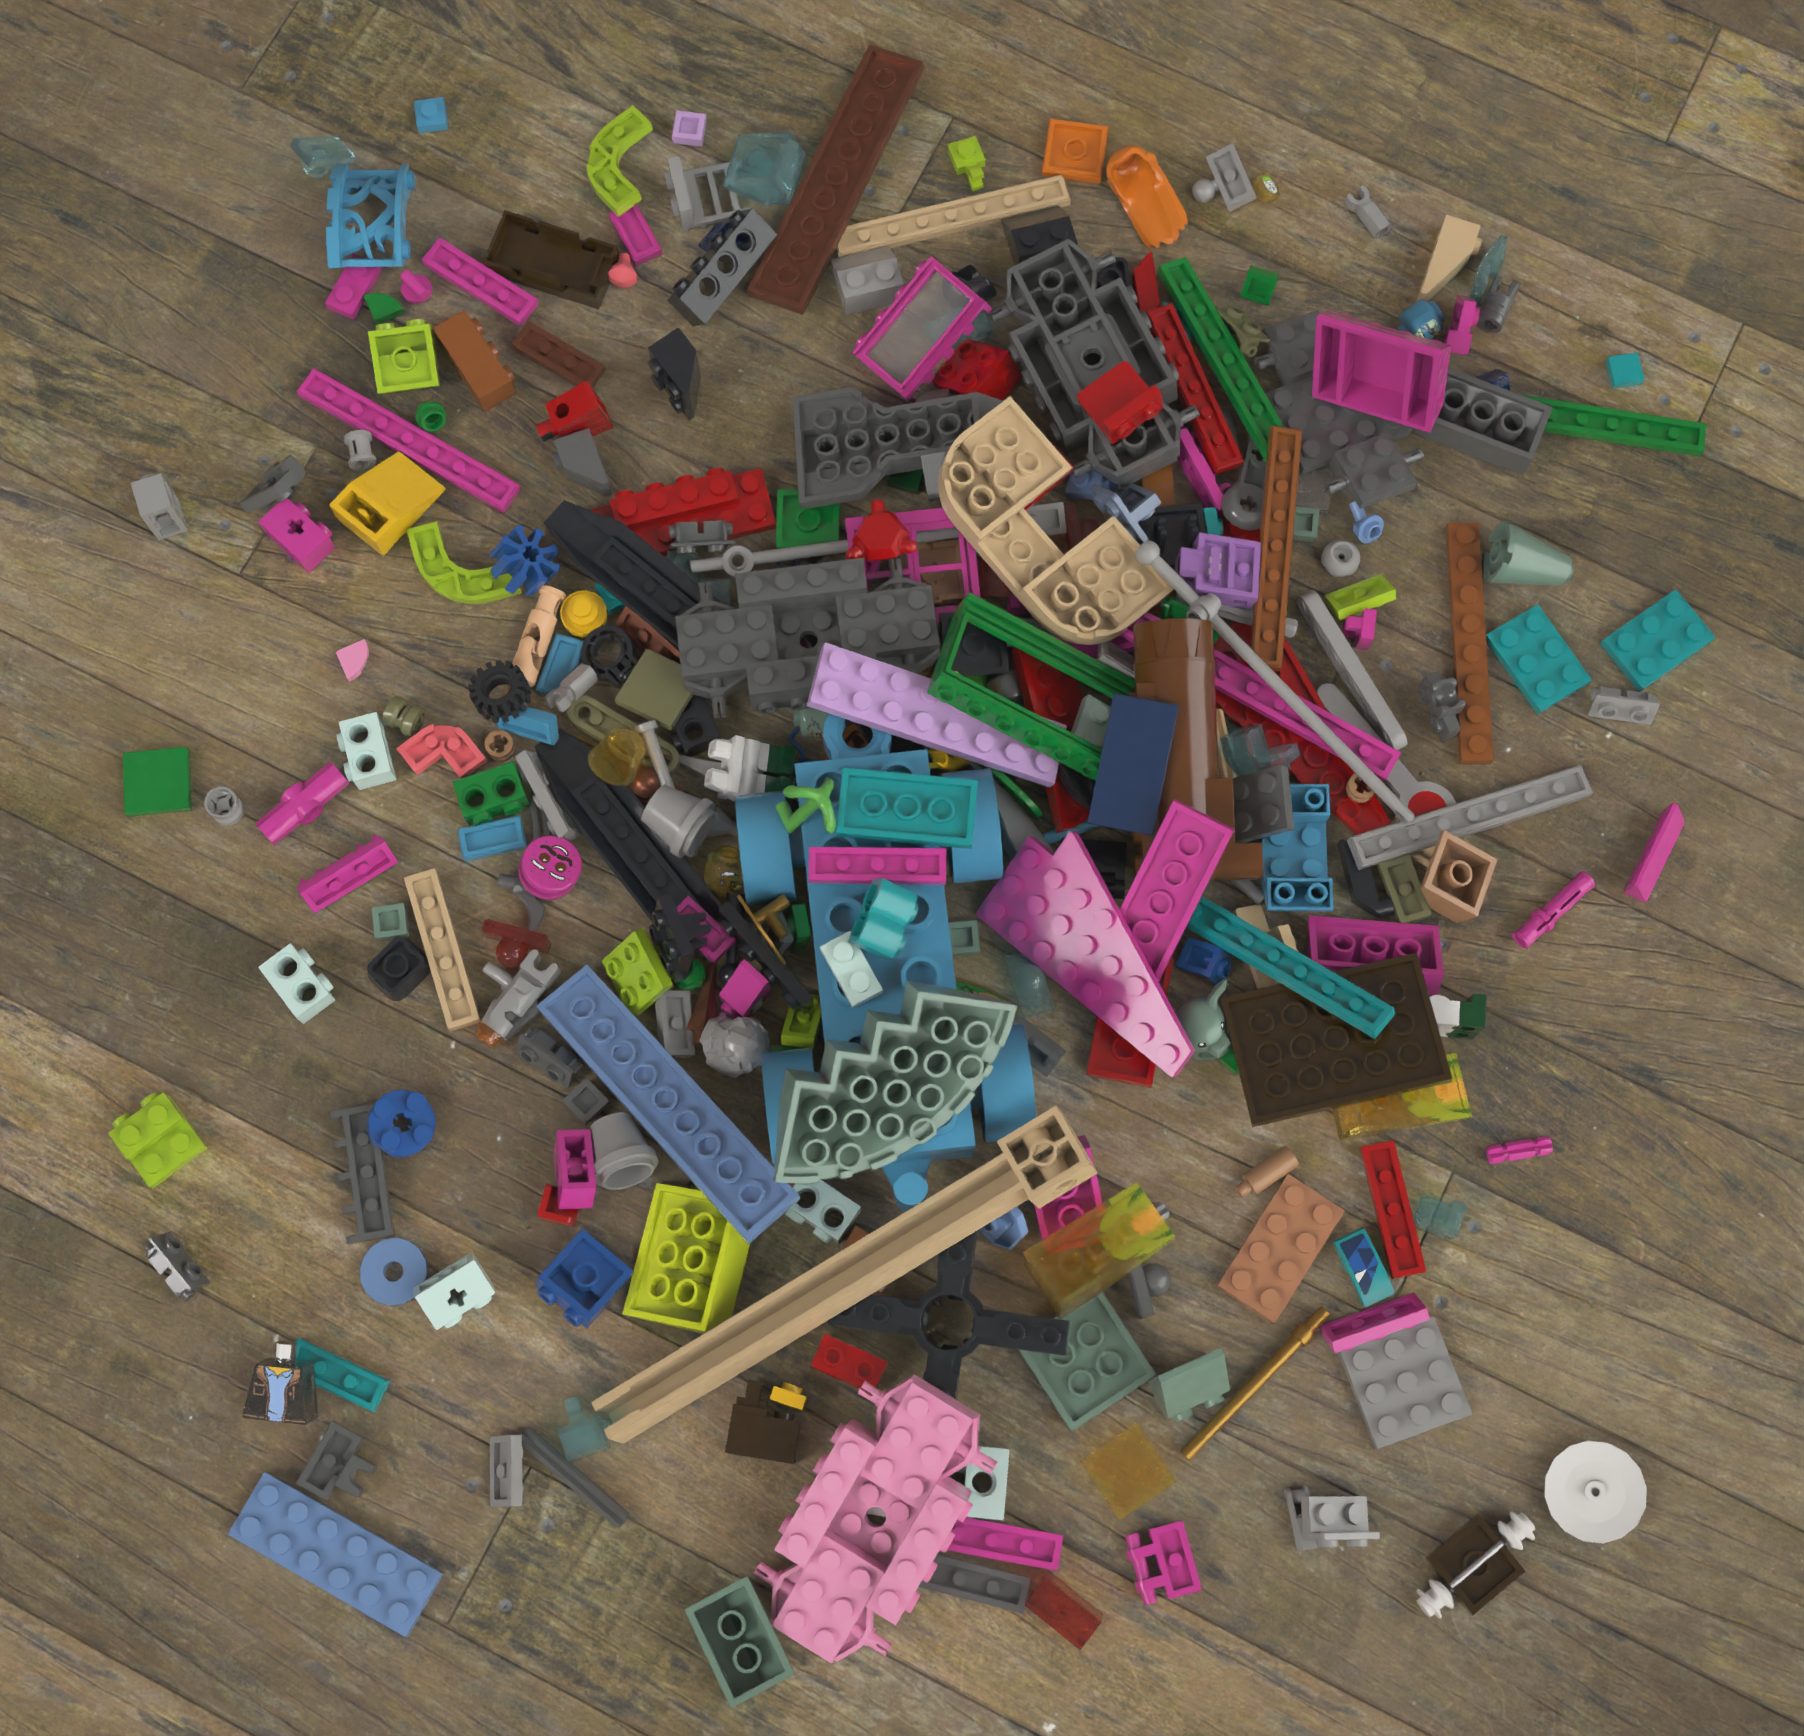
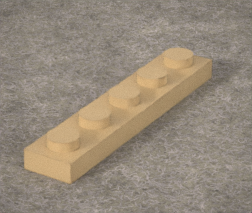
(442, 949)

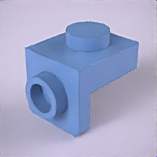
(1080, 487)

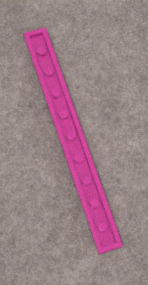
(1252, 691)

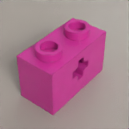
(282, 527)
(574, 1169)

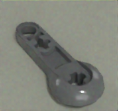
(1246, 490)

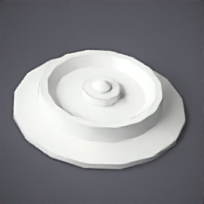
(1595, 1492)

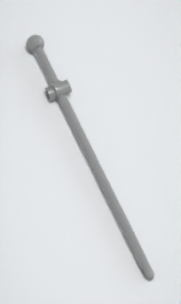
(1207, 609)

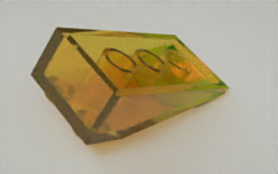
(1406, 1110)
(1097, 1249)

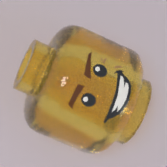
(723, 870)

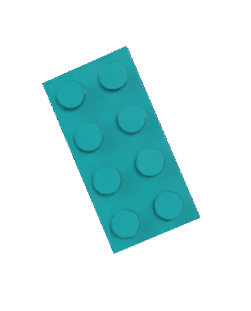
(907, 808)

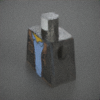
(282, 1388)

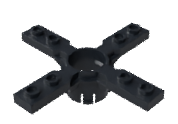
(988, 1328)

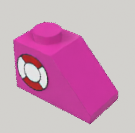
(744, 992)

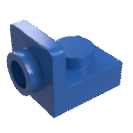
(1204, 961)

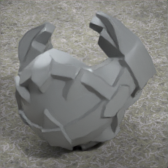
(734, 1044)

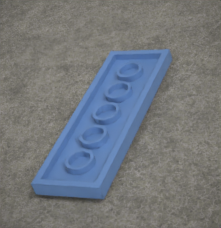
(336, 1554)

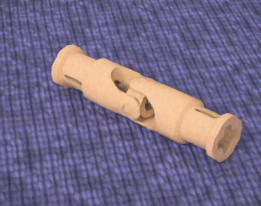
(540, 622)

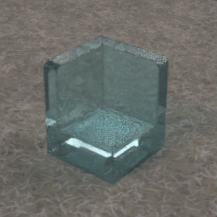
(1439, 1217)

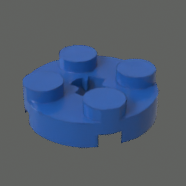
(390, 1138)

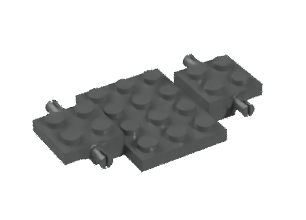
(1349, 441)

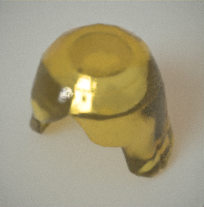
(618, 756)

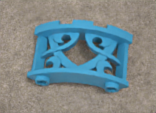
(346, 241)

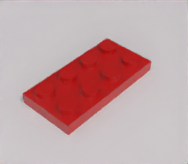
(1115, 1057)

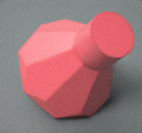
(622, 272)

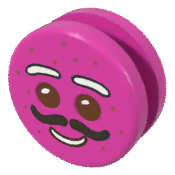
(550, 867)

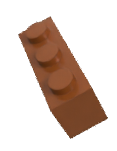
(475, 360)

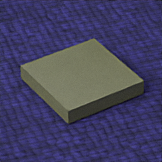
(655, 690)

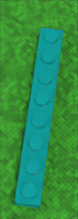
(1291, 968)

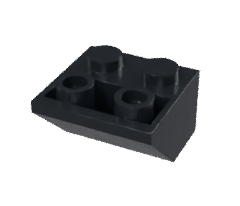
(676, 370)

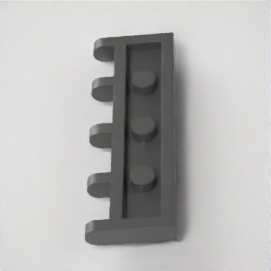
(366, 1175)

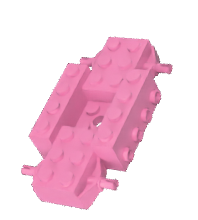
(857, 1567)

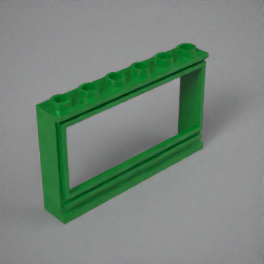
(1006, 715)

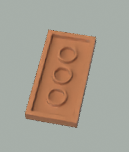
(1280, 1248)

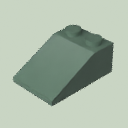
(1190, 1385)

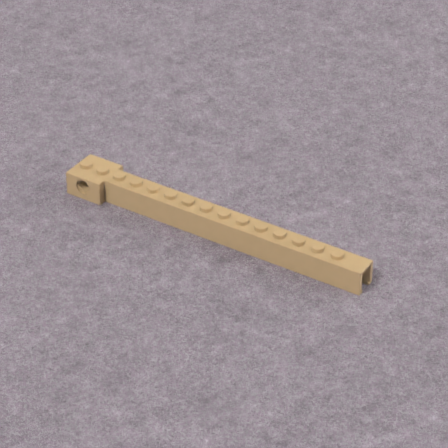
(1036, 1164)

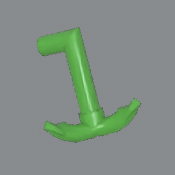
(817, 799)

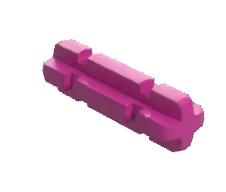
(1519, 1149)

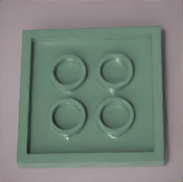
(1098, 1365)

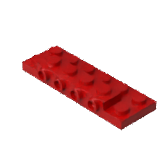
(715, 497)

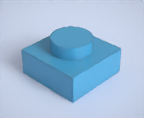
(431, 115)

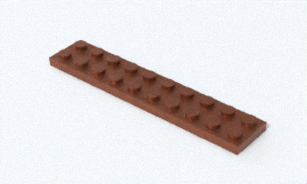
(835, 179)

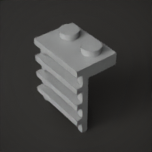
(687, 199)

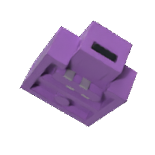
(1222, 567)

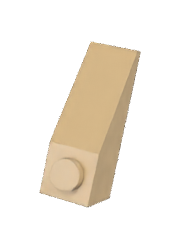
(1451, 252)

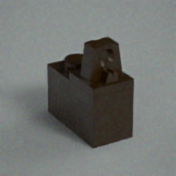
(761, 1436)

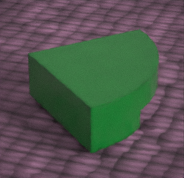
(383, 307)

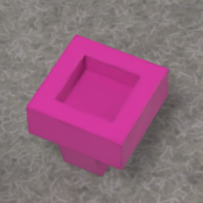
(1361, 628)

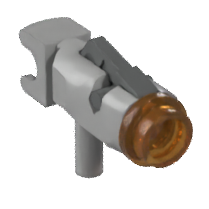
(517, 1001)

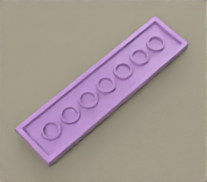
(899, 705)

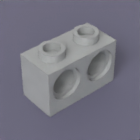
(159, 506)

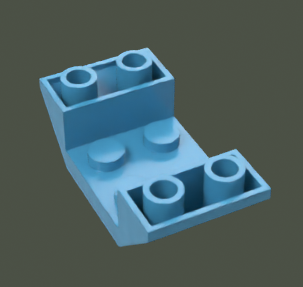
(1297, 859)

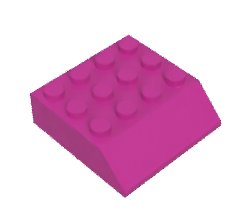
(1379, 370)

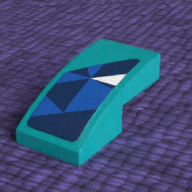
(1363, 1266)

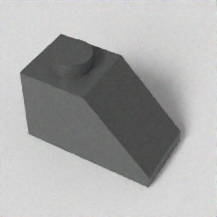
(581, 462)

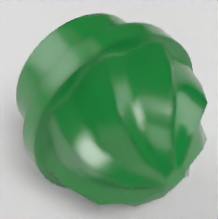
(430, 415)
(695, 977)

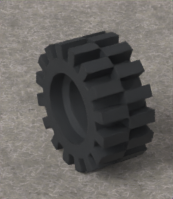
(496, 676)

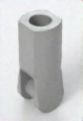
(1294, 1497)

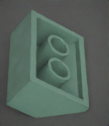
(739, 1641)

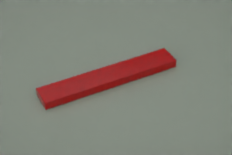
(1194, 389)

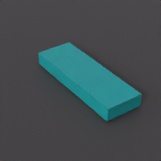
(343, 1376)

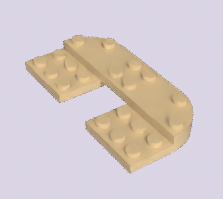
(1075, 596)

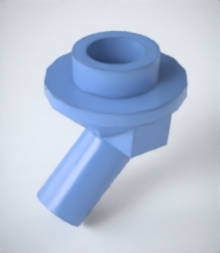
(1366, 527)

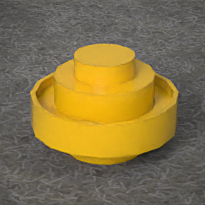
(583, 613)

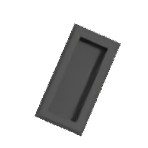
(1145, 1282)

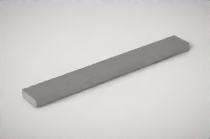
(1470, 816)

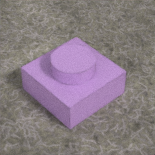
(689, 128)

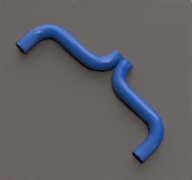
(799, 748)

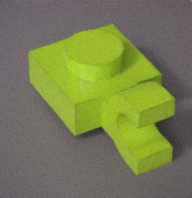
(968, 159)

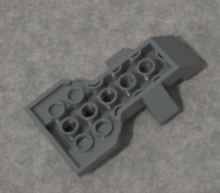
(847, 419)

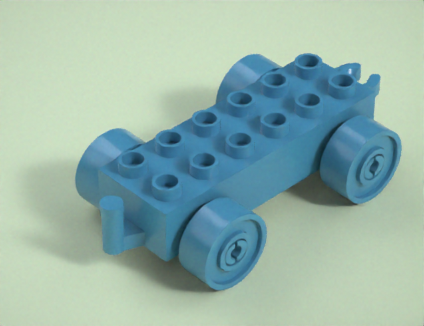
(767, 866)

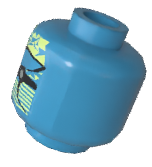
(1422, 319)

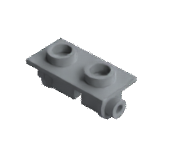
(1634, 707)

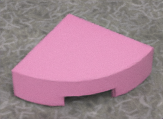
(353, 659)

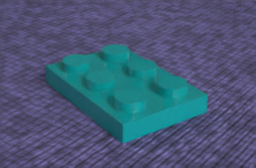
(1657, 640)
(1537, 659)

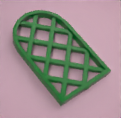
(1015, 792)

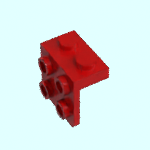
(978, 369)
(1120, 401)

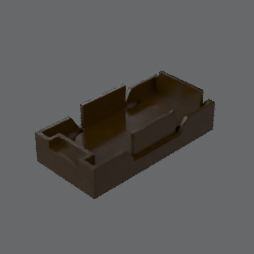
(552, 259)

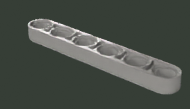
(1351, 669)

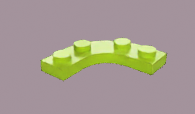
(606, 154)
(449, 579)

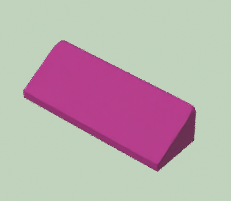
(1655, 853)

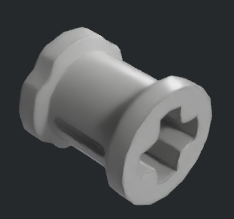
(360, 450)

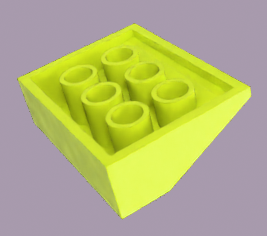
(686, 1263)

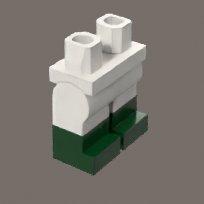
(749, 767)
(1460, 1018)

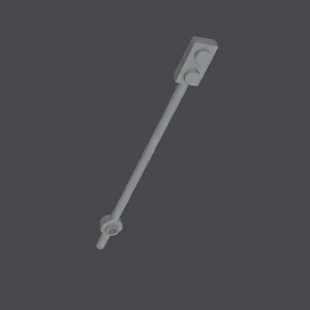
(1047, 515)

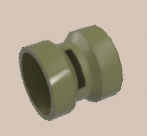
(403, 716)

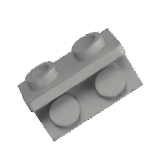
(1336, 1519)

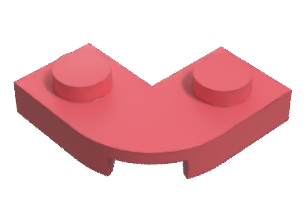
(438, 742)

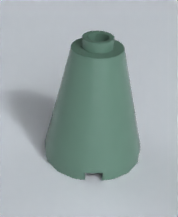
(1524, 559)

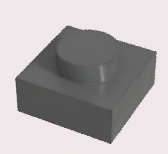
(586, 1101)

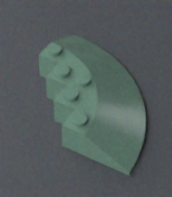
(891, 1087)

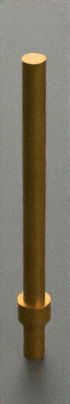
(1301, 1336)

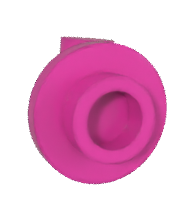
(415, 287)

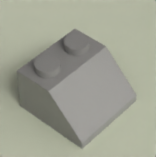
(867, 279)

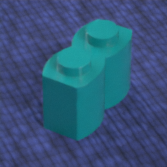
(884, 918)

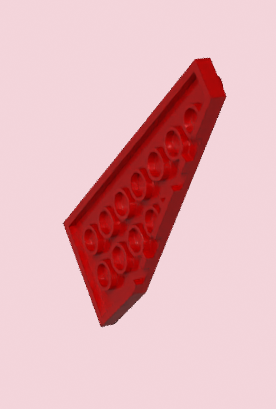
(1314, 762)

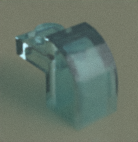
(1248, 751)

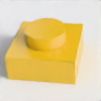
(789, 1395)

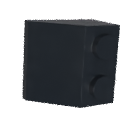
(1036, 232)

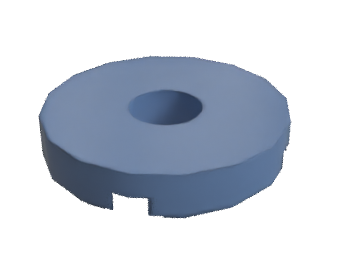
(376, 1263)

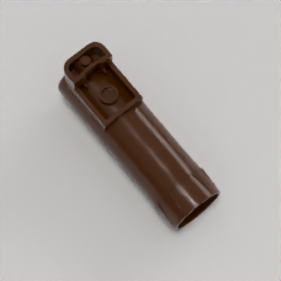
(1178, 668)

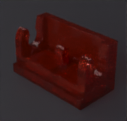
(1064, 1610)

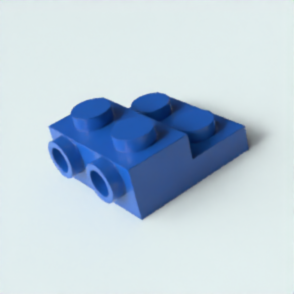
(582, 1279)

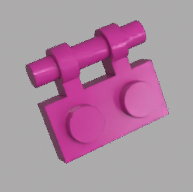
(1173, 1558)

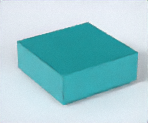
(1624, 370)

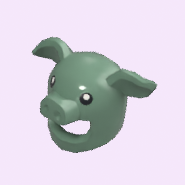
(1206, 1024)

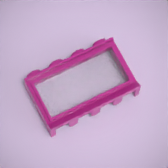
(919, 328)

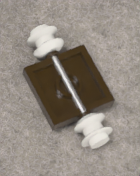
(1475, 1564)

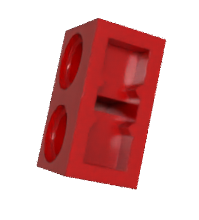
(848, 1363)

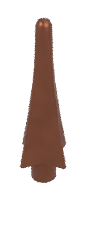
(704, 1007)

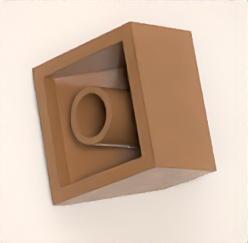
(1457, 878)

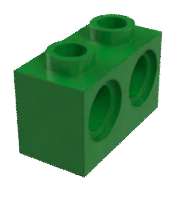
(489, 785)

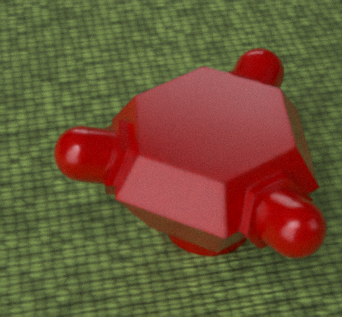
(880, 536)

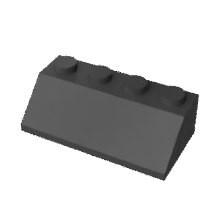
(1489, 422)

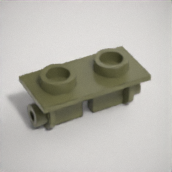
(1244, 332)

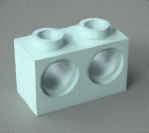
(373, 748)
(292, 987)
(826, 1200)

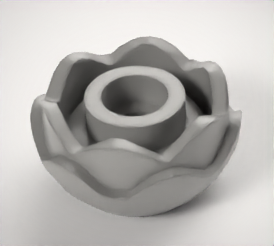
(1340, 567)

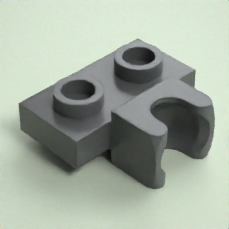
(278, 485)
(1442, 704)
(335, 1463)

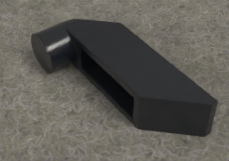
(1362, 885)

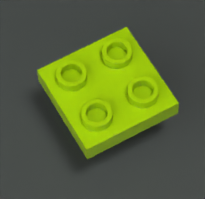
(637, 972)

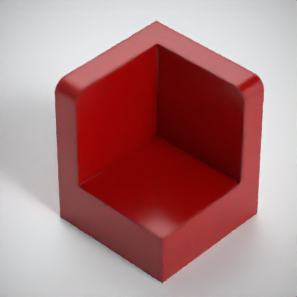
(550, 1212)

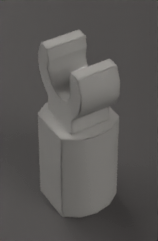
(1369, 213)
(572, 687)

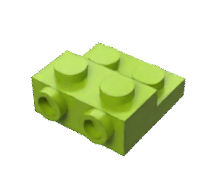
(404, 357)
(157, 1138)

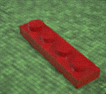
(1392, 1209)

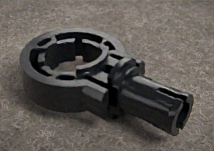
(628, 651)

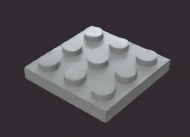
(1405, 1383)

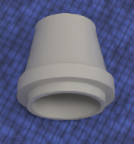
(679, 819)
(620, 1152)

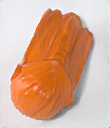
(1146, 195)

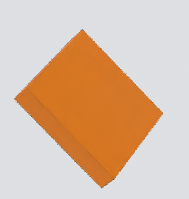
(1075, 151)

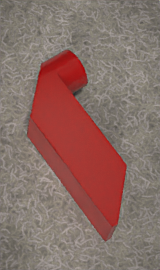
(1145, 284)

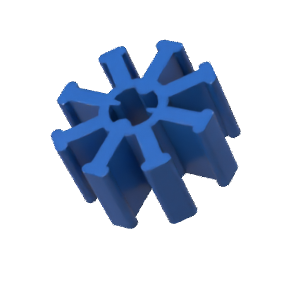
(524, 560)

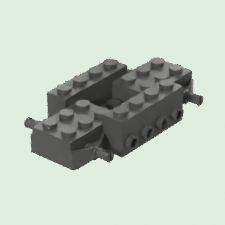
(1064, 323)
(760, 640)

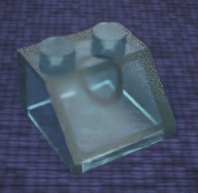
(765, 167)

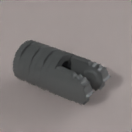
(1496, 306)

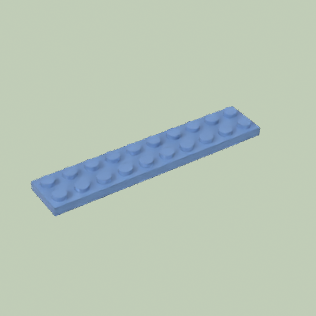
(668, 1103)

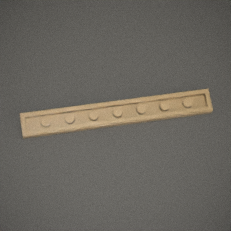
(953, 216)

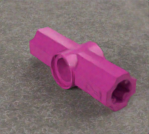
(302, 803)

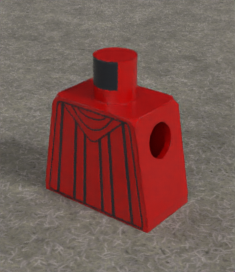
(574, 412)

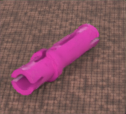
(1543, 919)

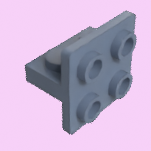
(1128, 506)

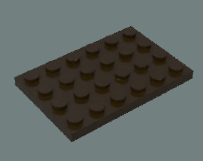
(1309, 1061)

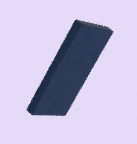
(1133, 764)

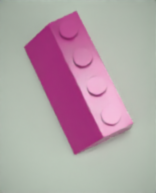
(1355, 942)

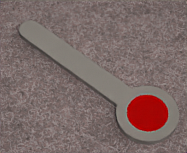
(1417, 796)

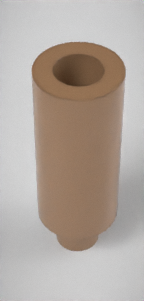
(1267, 1172)

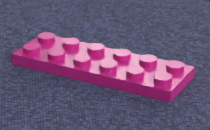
(1173, 881)

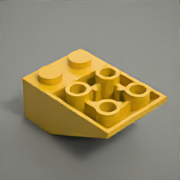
(386, 501)

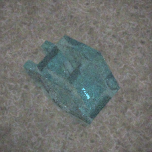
(583, 1435)

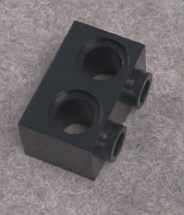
(695, 718)

